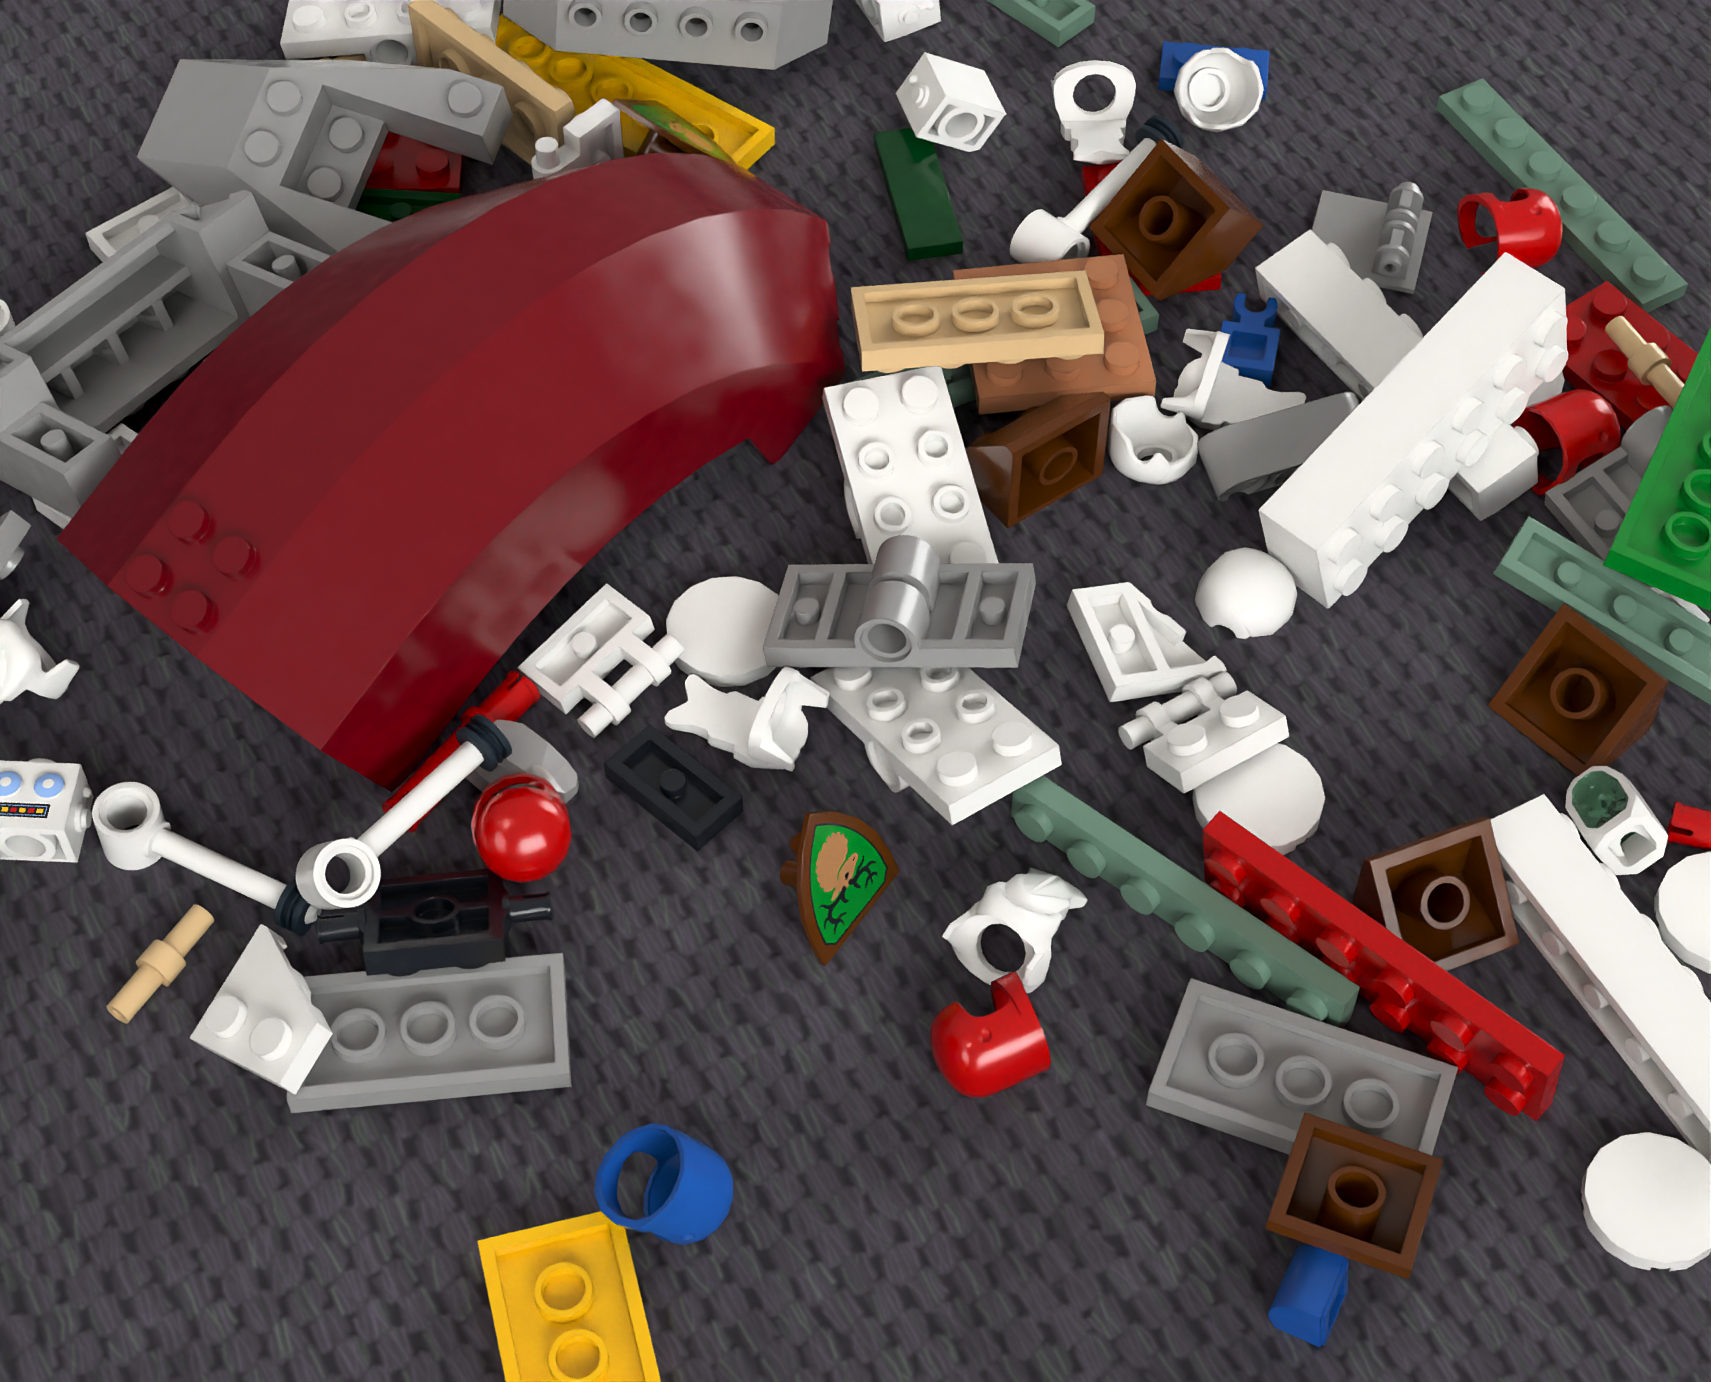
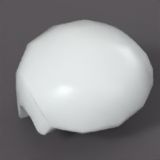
(1218, 90)
(1141, 431)
(1247, 593)

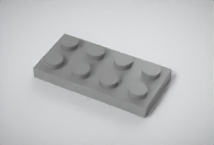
(439, 1034)
(1262, 1067)

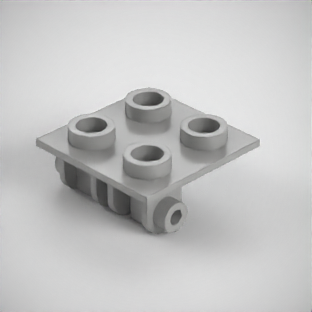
(1377, 236)

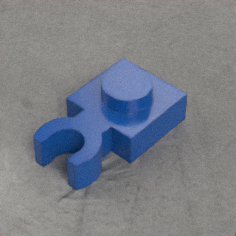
(1252, 340)

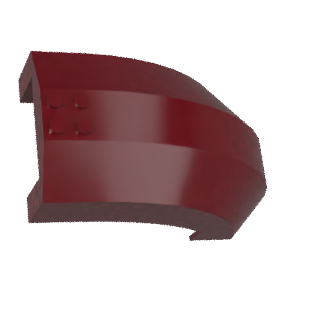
(454, 428)

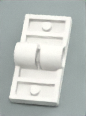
(370, 27)
(907, 465)
(940, 734)

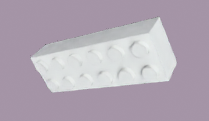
(1417, 430)

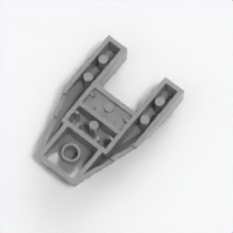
(311, 134)

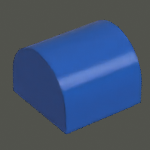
(1310, 1294)

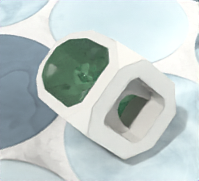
(1615, 820)

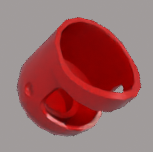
(1525, 226)
(1576, 421)
(522, 829)
(993, 1050)

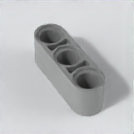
(1271, 446)

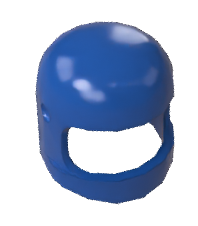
(685, 1192)

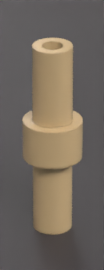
(1645, 359)
(160, 963)

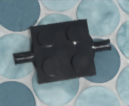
(434, 922)

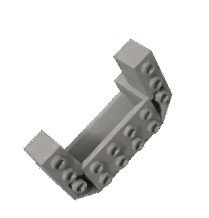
(692, 31)
(129, 335)

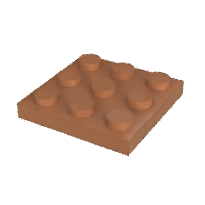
(1120, 372)

